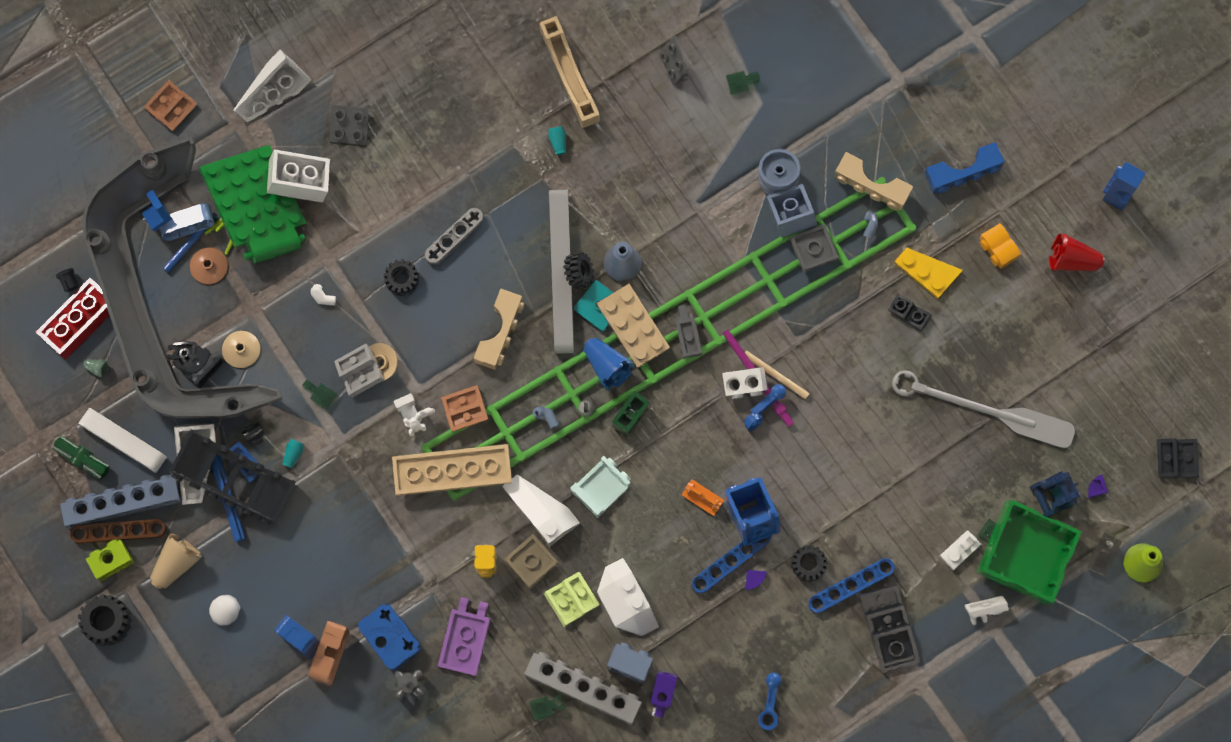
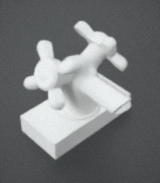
(411, 417)

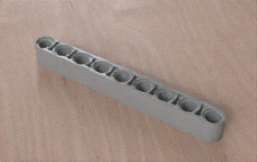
(560, 288)

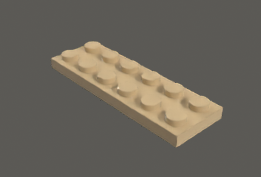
(451, 470)

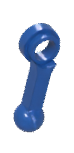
(755, 418)
(773, 680)

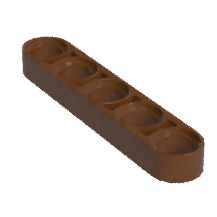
(109, 527)

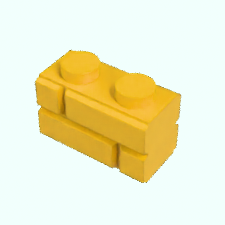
(485, 560)

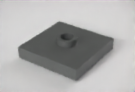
(814, 248)

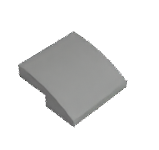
(359, 370)

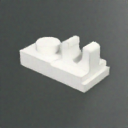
(960, 550)
(982, 608)

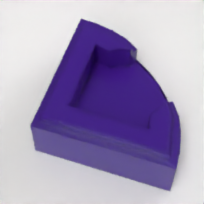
(1097, 487)
(754, 579)

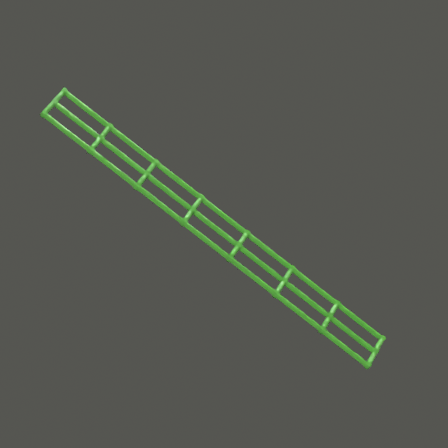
(703, 317)

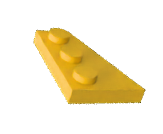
(928, 272)

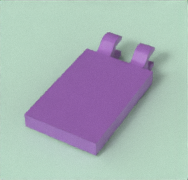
(465, 638)

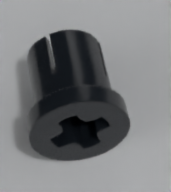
(67, 279)

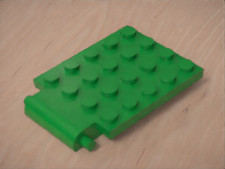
(249, 213)

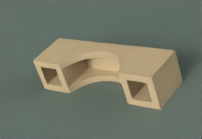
(892, 193)
(490, 351)

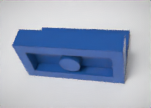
(157, 214)

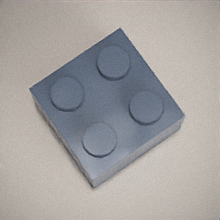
(792, 210)
(630, 663)

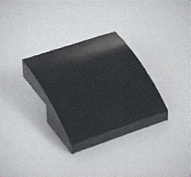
(1177, 458)

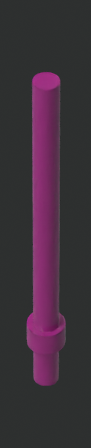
(779, 408)

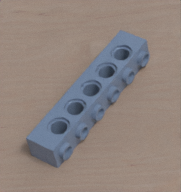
(170, 496)

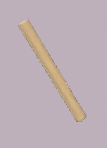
(778, 376)

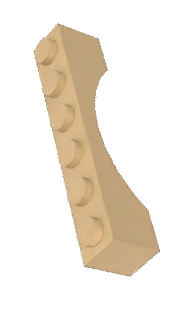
(568, 72)

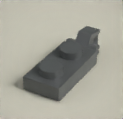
(687, 334)

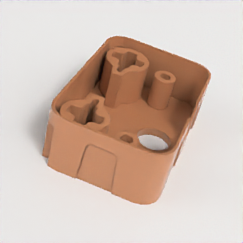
(329, 653)

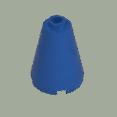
(608, 364)

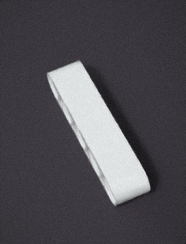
(122, 440)

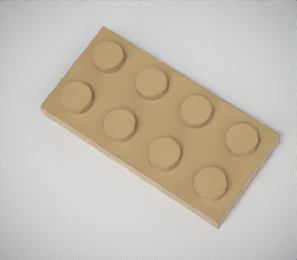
(633, 326)

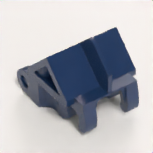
(1063, 490)

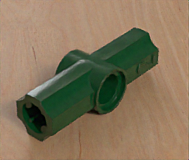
(81, 457)

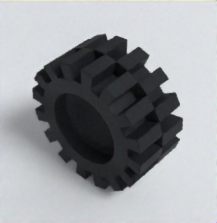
(401, 266)
(578, 270)
(805, 574)

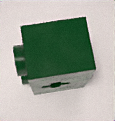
(630, 414)

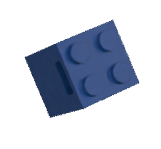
(757, 521)

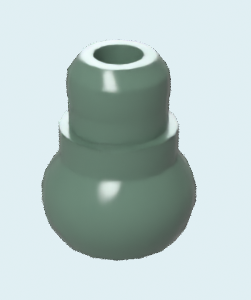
(98, 367)

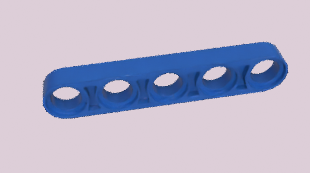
(725, 569)
(858, 579)

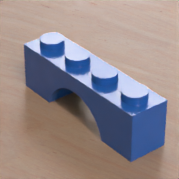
(942, 176)
(1122, 185)

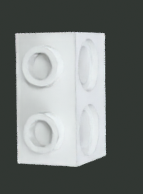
(744, 378)

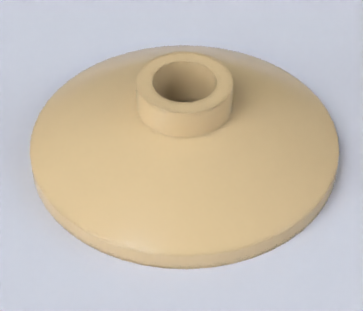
(386, 353)
(245, 357)

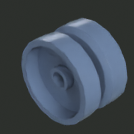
(778, 171)

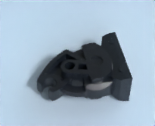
(198, 362)

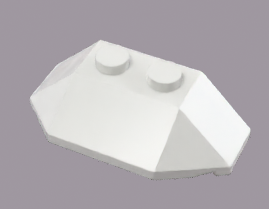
(625, 600)

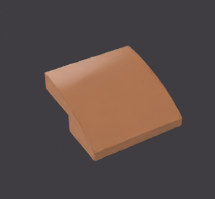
(170, 105)
(464, 408)

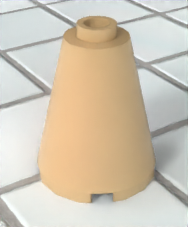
(173, 561)

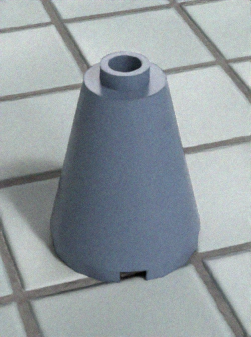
(622, 262)

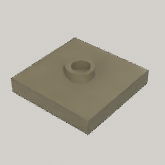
(531, 561)

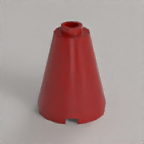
(1074, 255)

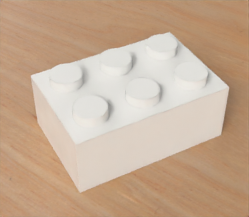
(298, 176)

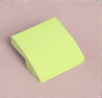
(571, 599)

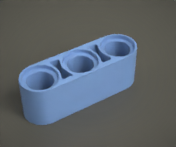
(187, 222)

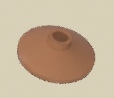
(214, 272)

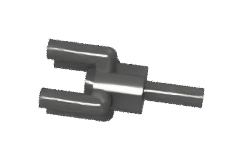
(409, 685)

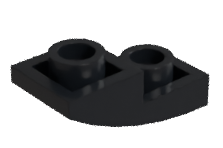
(909, 313)

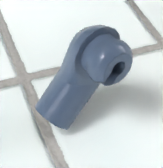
(872, 218)
(546, 414)

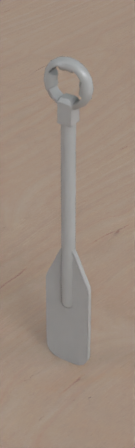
(1019, 420)

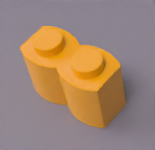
(1000, 246)

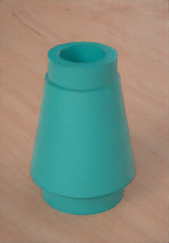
(558, 140)
(292, 452)

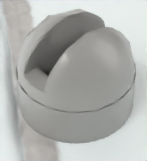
(590, 408)

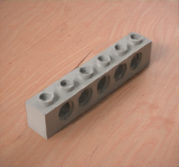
(626, 714)

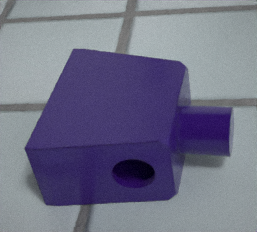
(664, 683)

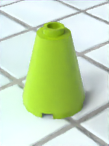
(1143, 562)

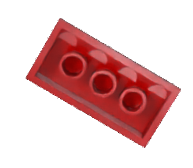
(75, 319)

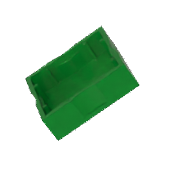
(1028, 552)

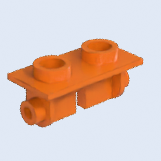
(702, 497)

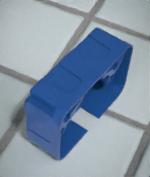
(395, 633)
(297, 637)

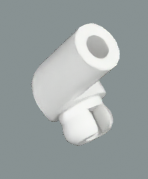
(320, 297)

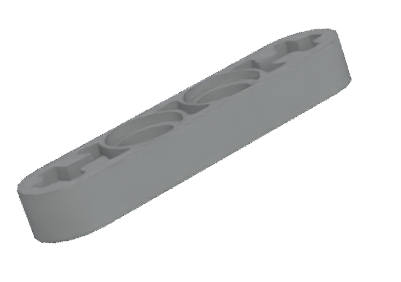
(456, 238)

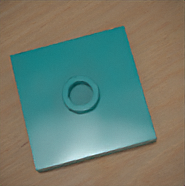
(588, 308)

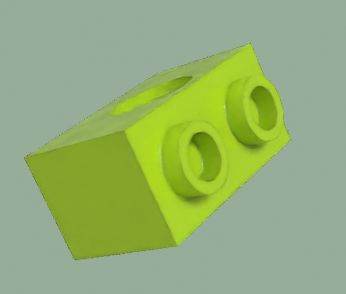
(120, 561)

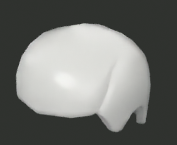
(224, 610)

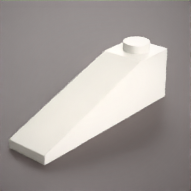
(274, 83)
(189, 494)
(544, 512)

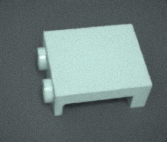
(601, 486)

